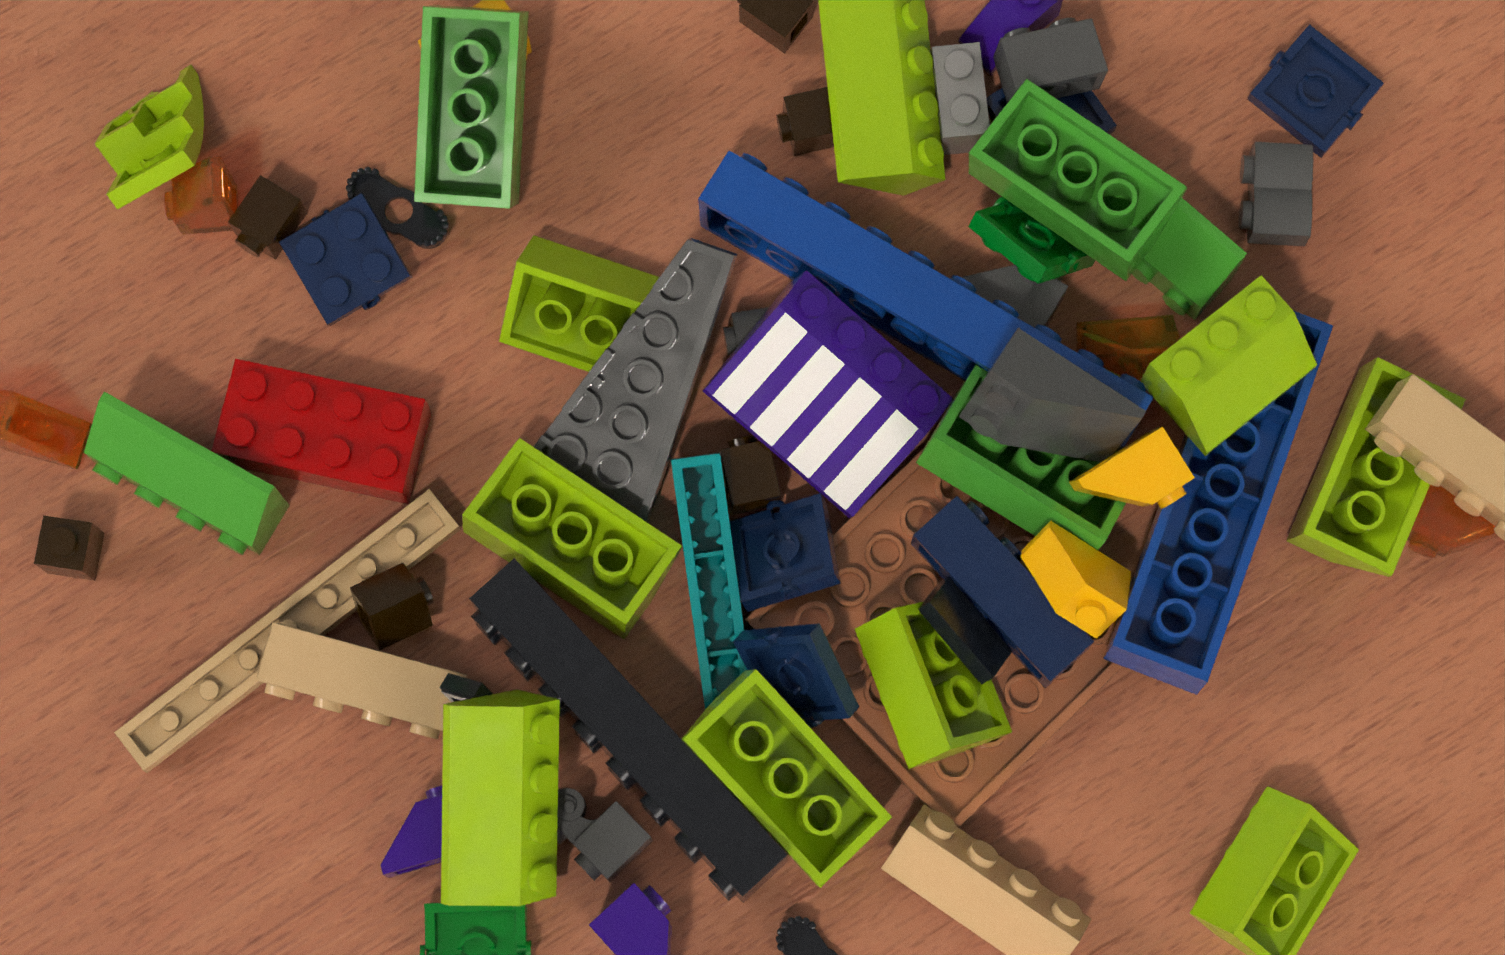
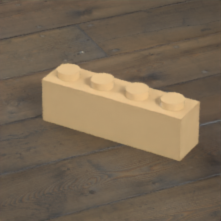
(1444, 447)
(355, 677)
(983, 889)

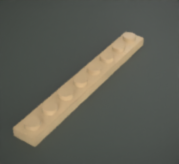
(313, 608)

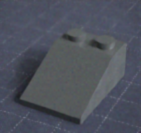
(1049, 404)

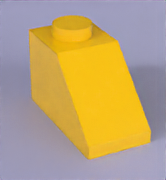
(1139, 473)
(1077, 579)

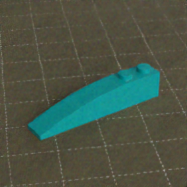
(709, 570)

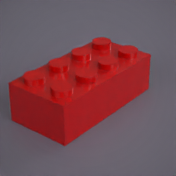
(322, 431)

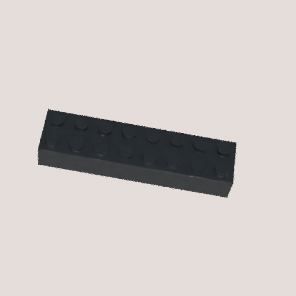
(629, 731)

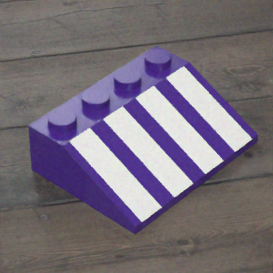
(827, 394)

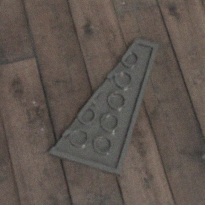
(634, 398)

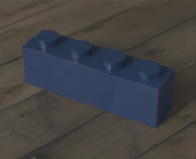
(1000, 589)

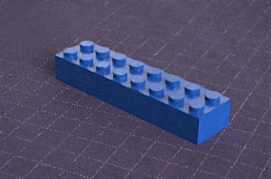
(1206, 542)

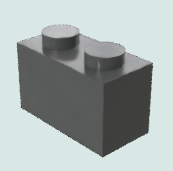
(1057, 59)

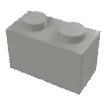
(960, 96)

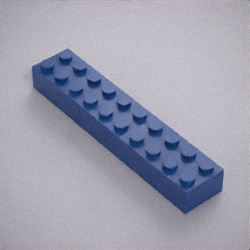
(872, 277)

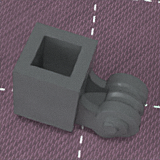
(604, 843)

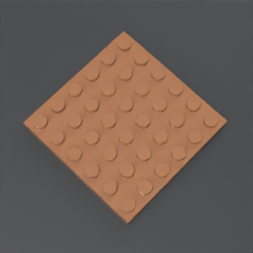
(886, 572)

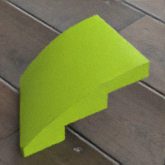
(154, 139)

